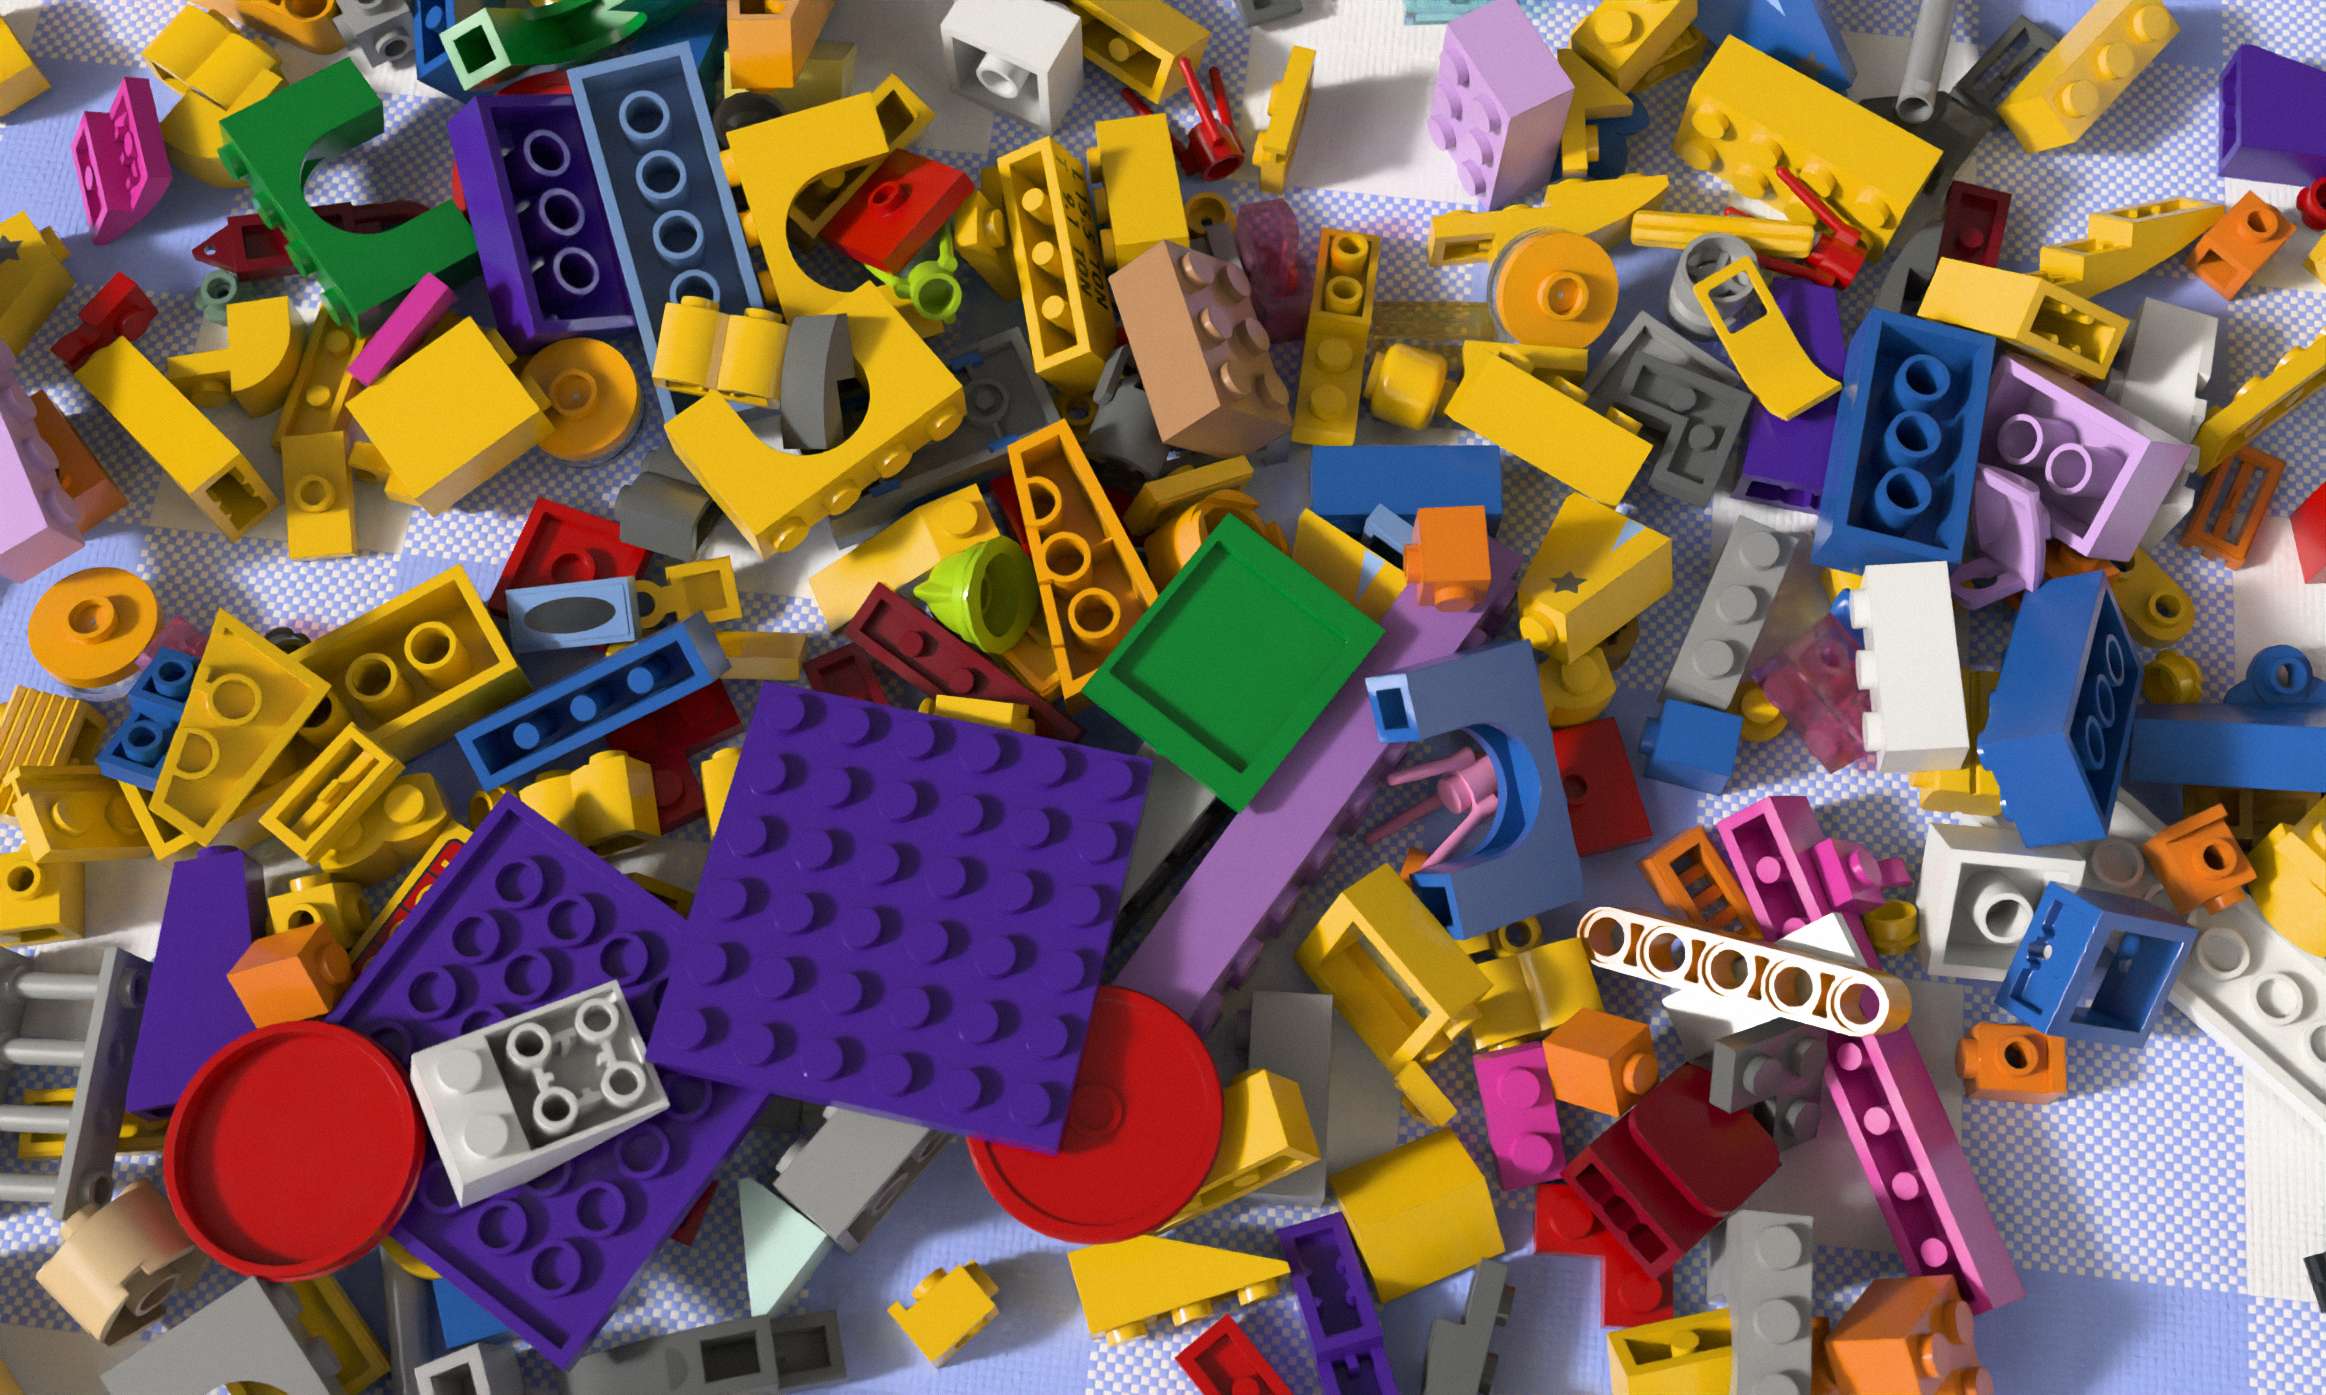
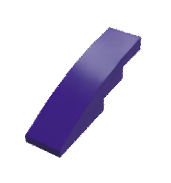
(1336, 1308)

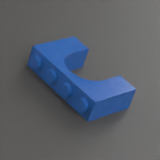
(1530, 851)

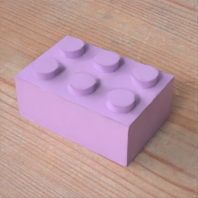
(1499, 103)
(2092, 459)

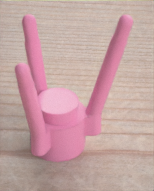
(1466, 787)

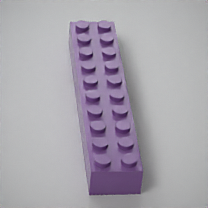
(1295, 820)

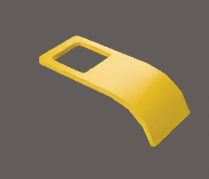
(1767, 350)

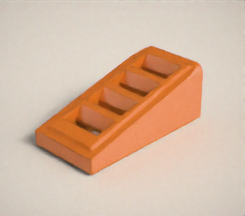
(1707, 863)

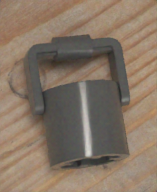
(1124, 437)

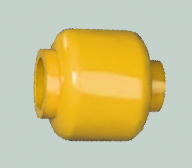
(1408, 386)

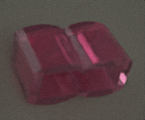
(1277, 273)

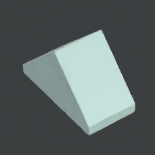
(779, 1248)

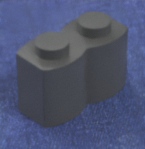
(667, 508)

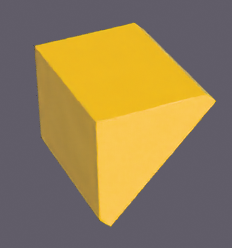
(1417, 1214)

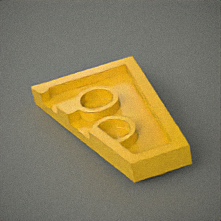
(233, 728)

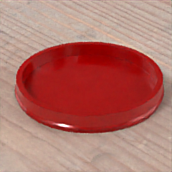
(1135, 1134)
(294, 1150)

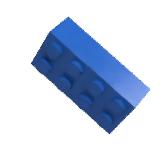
(1903, 444)
(2063, 711)

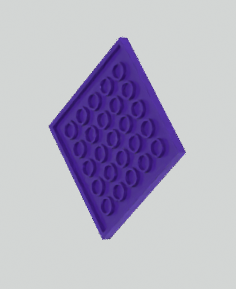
(904, 917)
(499, 934)

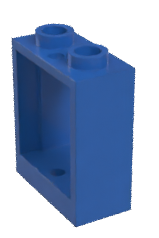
(2077, 927)

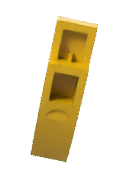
(1589, 208)
(1336, 339)

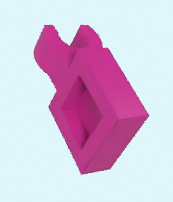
(1854, 877)

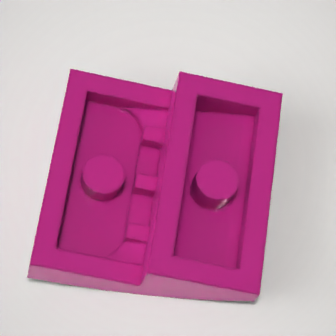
(121, 161)
(403, 330)

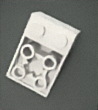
(535, 1090)

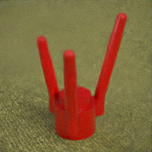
(1213, 145)
(1833, 257)

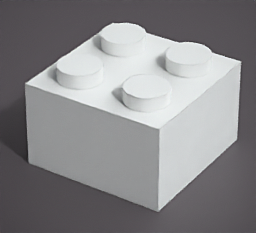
(1015, 58)
(1980, 897)

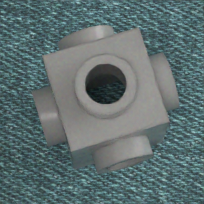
(377, 26)

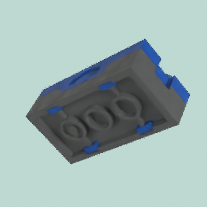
(1002, 406)

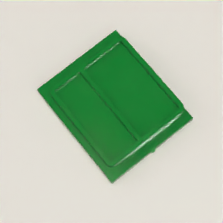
(1233, 662)

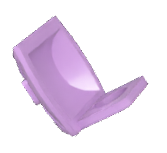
(2008, 537)

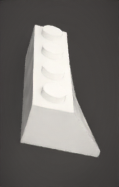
(2156, 376)

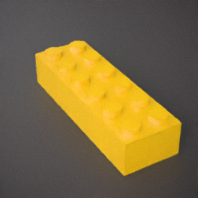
(398, 673)

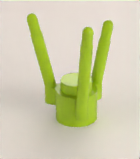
(931, 283)

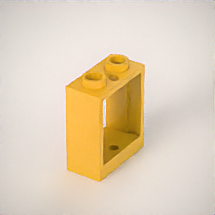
(1416, 949)

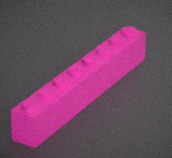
(1878, 1079)

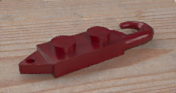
(260, 253)

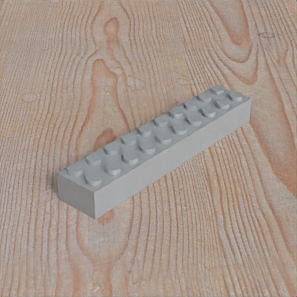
(867, 1163)

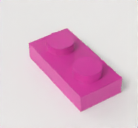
(1520, 1115)

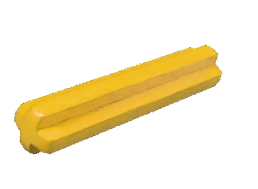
(1763, 236)

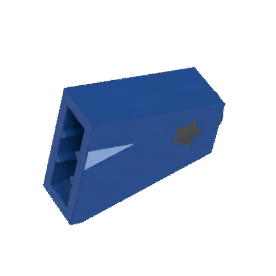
(1788, 30)

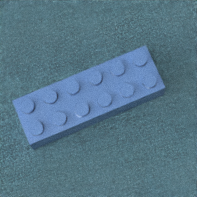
(665, 194)

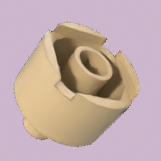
(122, 1263)

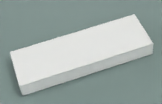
(1704, 1019)

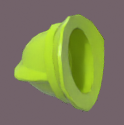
(984, 593)

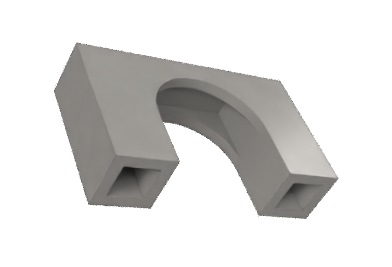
(1765, 1275)
(236, 1338)

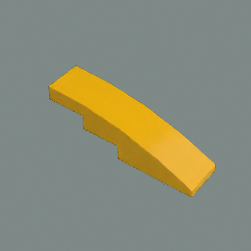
(2125, 243)

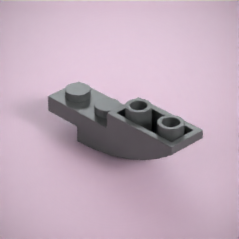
(1458, 1353)
(719, 1359)

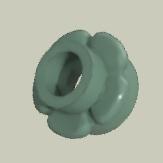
(207, 295)

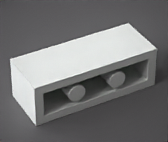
(1910, 668)

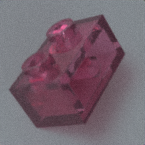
(1818, 691)

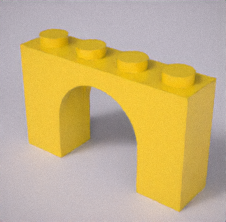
(778, 163)
(782, 495)

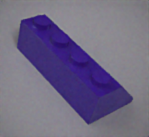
(539, 221)

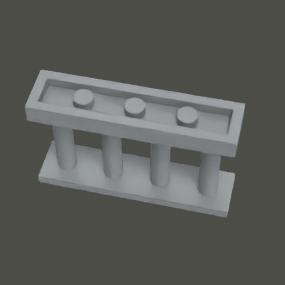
(103, 1079)

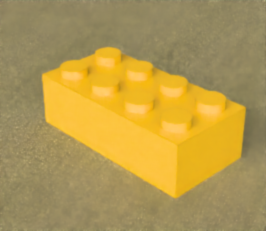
(1762, 115)

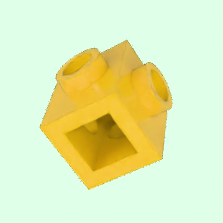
(318, 899)

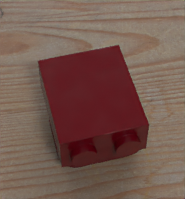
(1672, 1169)

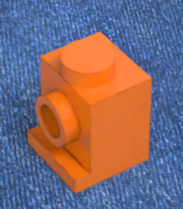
(2179, 863)
(1988, 1076)

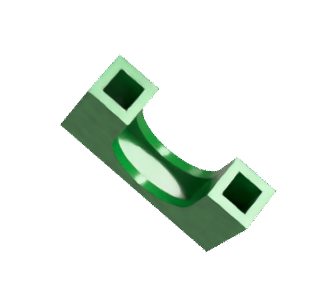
(511, 44)
(278, 151)

